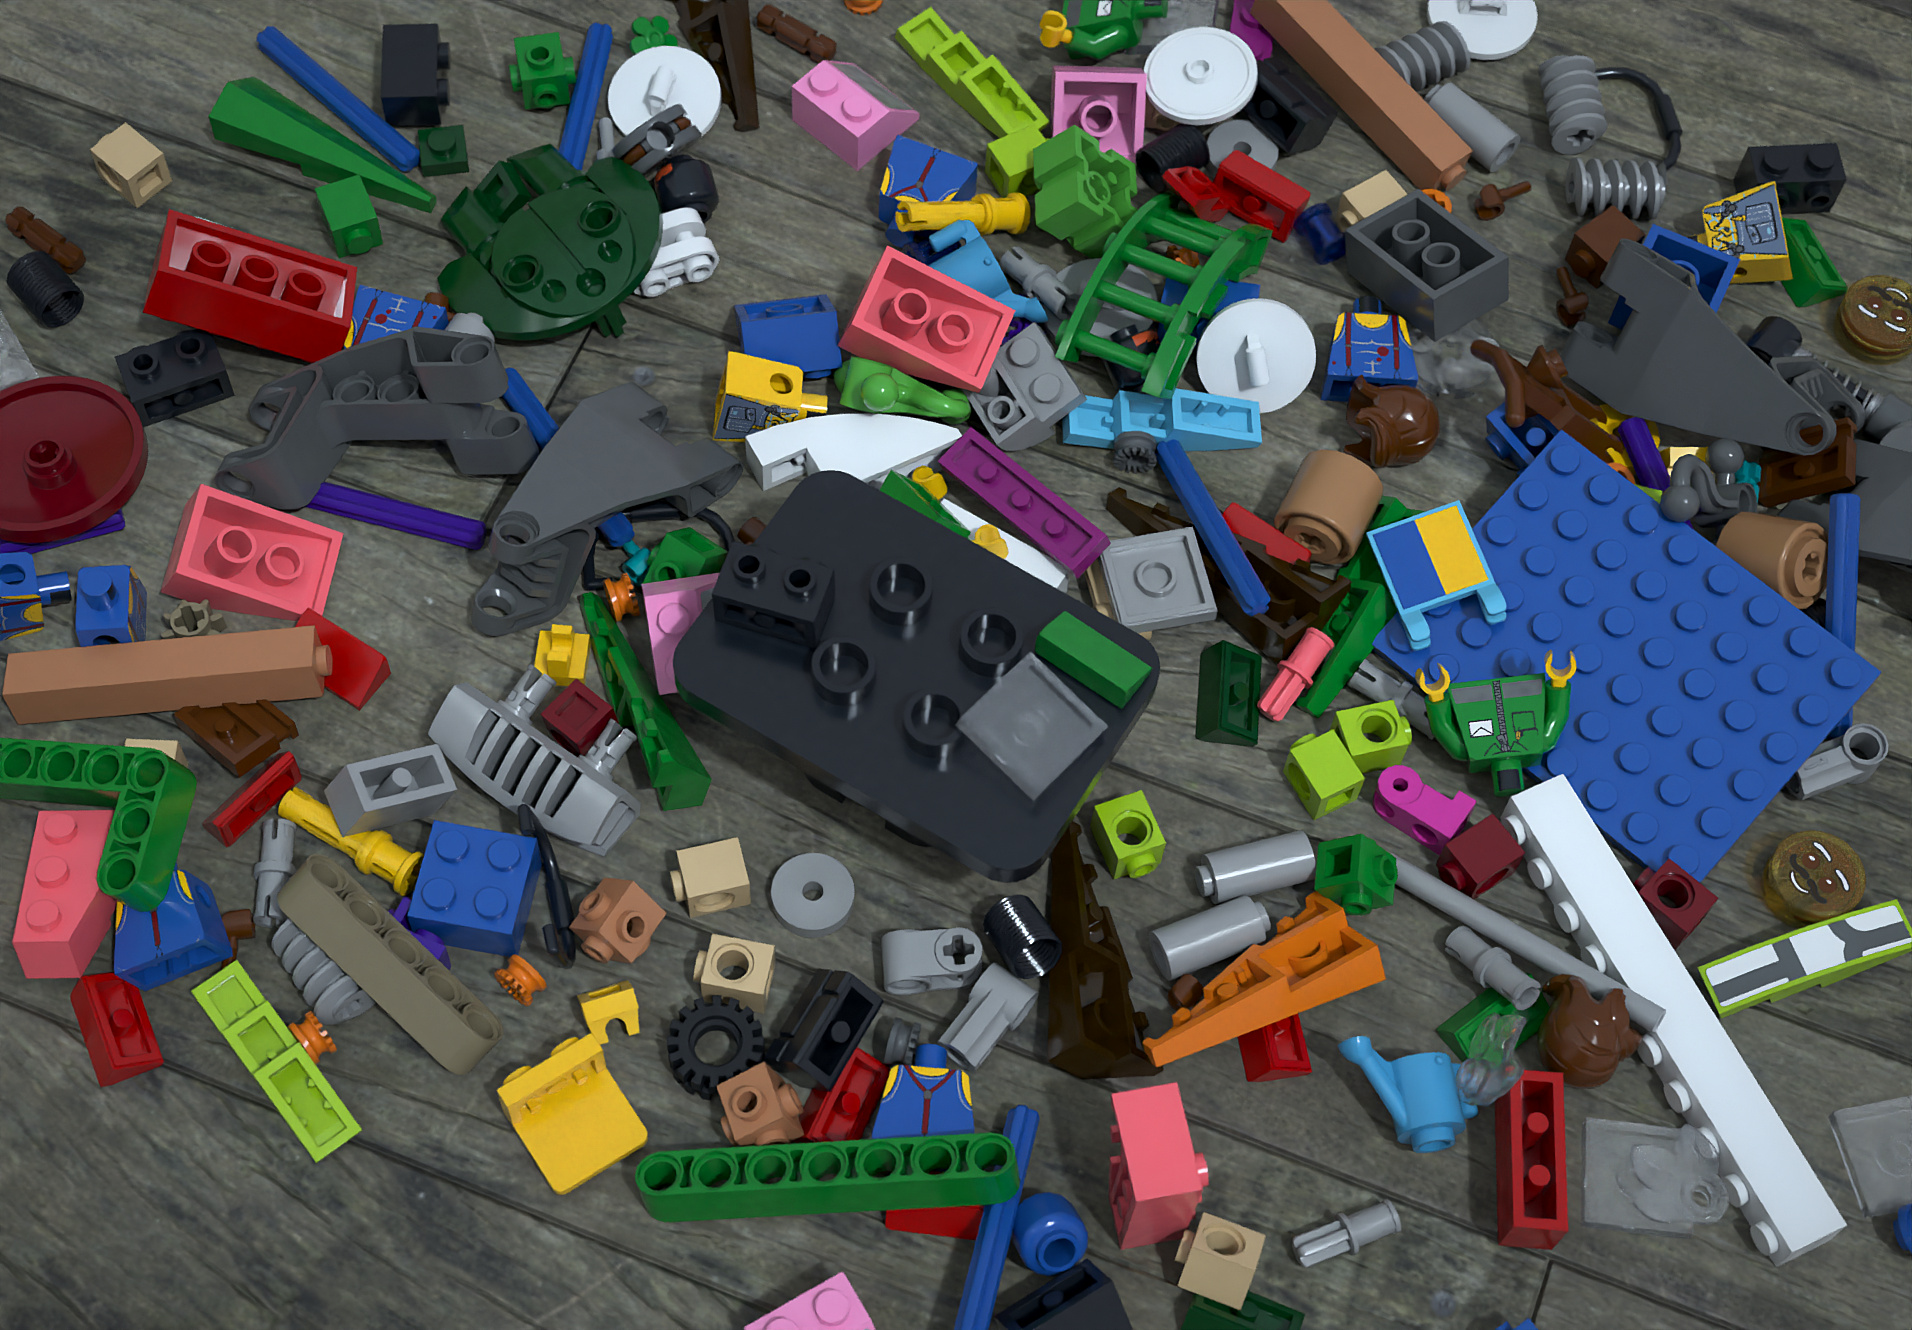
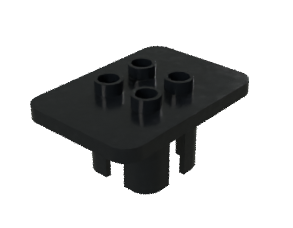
(903, 655)

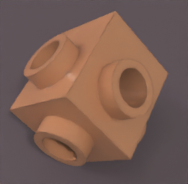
(617, 921)
(760, 1108)

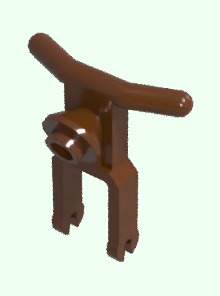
(1541, 391)

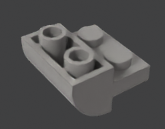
(1025, 392)

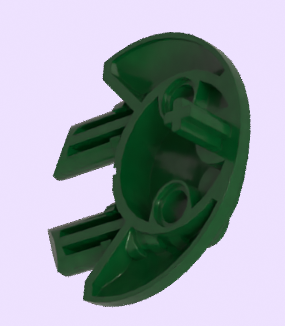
(560, 259)

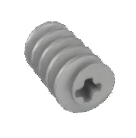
(1428, 55)
(1572, 103)
(1616, 186)
(324, 983)

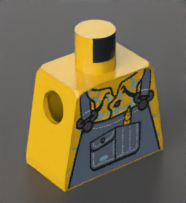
(1750, 230)
(760, 395)

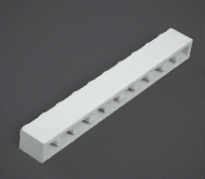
(1690, 1047)

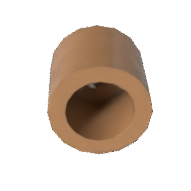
(1329, 505)
(1781, 553)

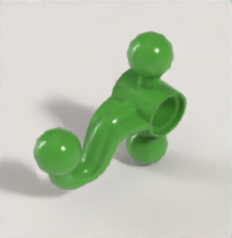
(884, 389)

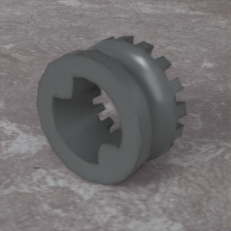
(1134, 451)
(901, 1043)

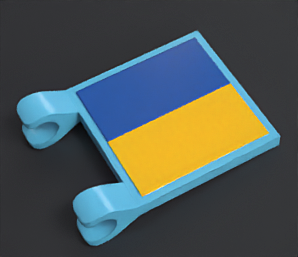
(1431, 564)

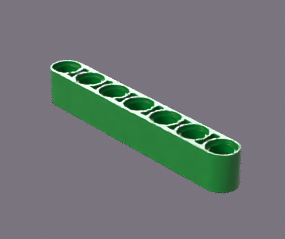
(850, 1191)

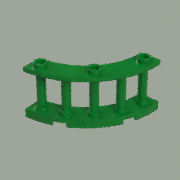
(1231, 257)

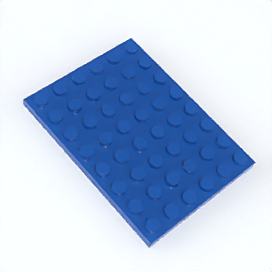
(1689, 670)

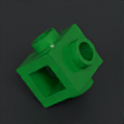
(542, 71)
(684, 555)
(1356, 874)

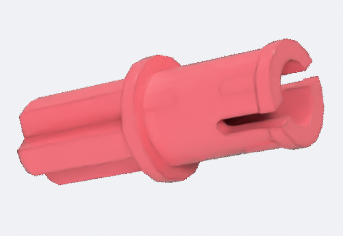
(1295, 674)

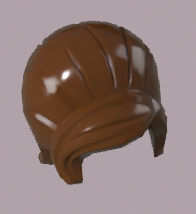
(1394, 424)
(1584, 1035)

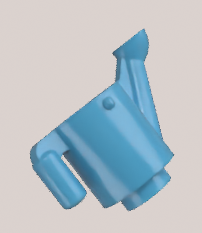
(979, 269)
(1417, 1093)

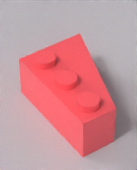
(61, 905)
(1157, 1172)

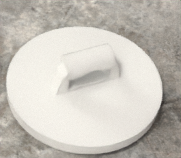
(1488, 26)
(1200, 75)
(660, 80)
(1257, 353)

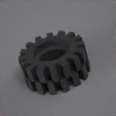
(708, 1018)

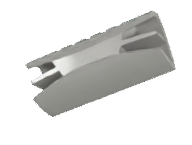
(523, 766)

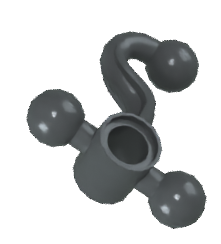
(1697, 494)

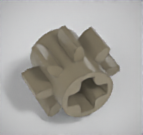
(191, 617)

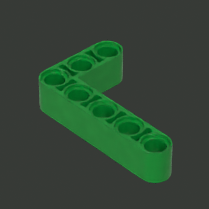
(143, 784)

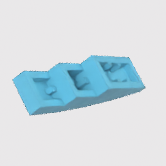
(1191, 417)

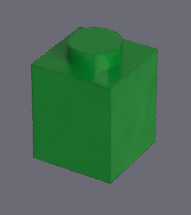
(349, 216)

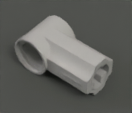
(1836, 765)
(994, 1006)

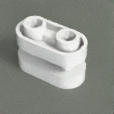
(682, 255)

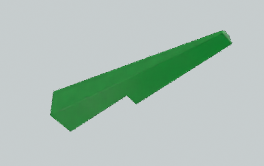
(270, 123)
(1358, 617)
(635, 700)

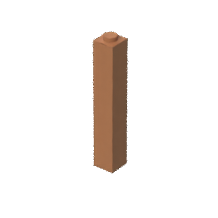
(1367, 90)
(166, 674)

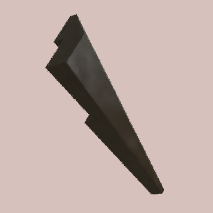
(723, 37)
(1296, 593)
(1090, 1007)

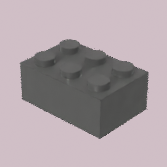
(1427, 264)

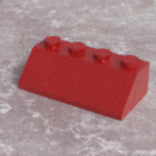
(250, 289)

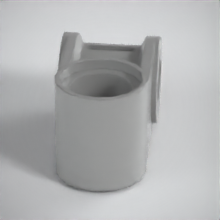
(924, 960)

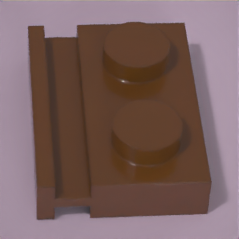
(1798, 476)
(237, 733)

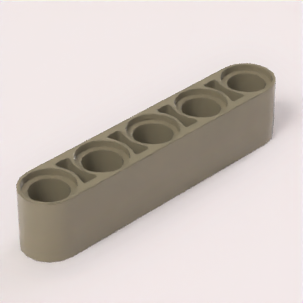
(390, 964)

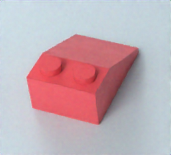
(926, 323)
(250, 557)

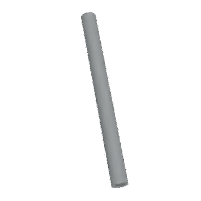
(1521, 941)

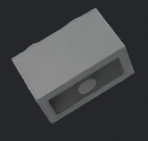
(390, 790)

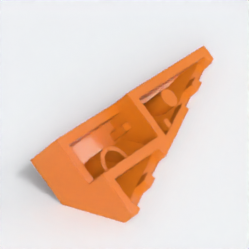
(1296, 970)

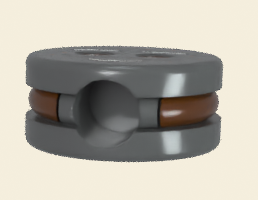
(657, 140)

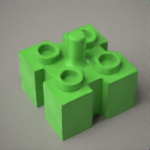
(1082, 190)

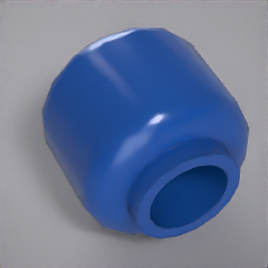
(1049, 1234)

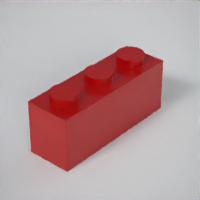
(1531, 1162)

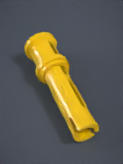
(983, 210)
(371, 850)

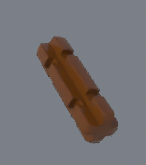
(796, 34)
(45, 238)

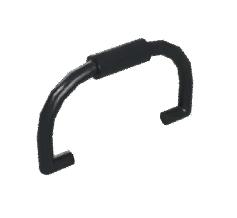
(1662, 104)
(651, 512)
(557, 893)

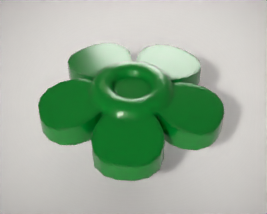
(650, 34)

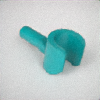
(636, 566)

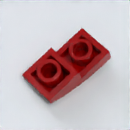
(1196, 192)

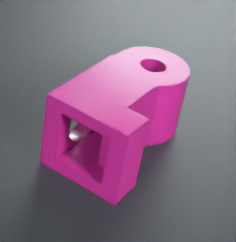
(1419, 809)

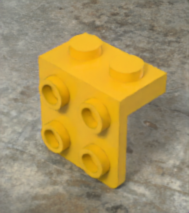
(571, 1114)

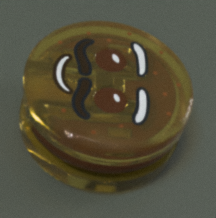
(1876, 320)
(1812, 879)

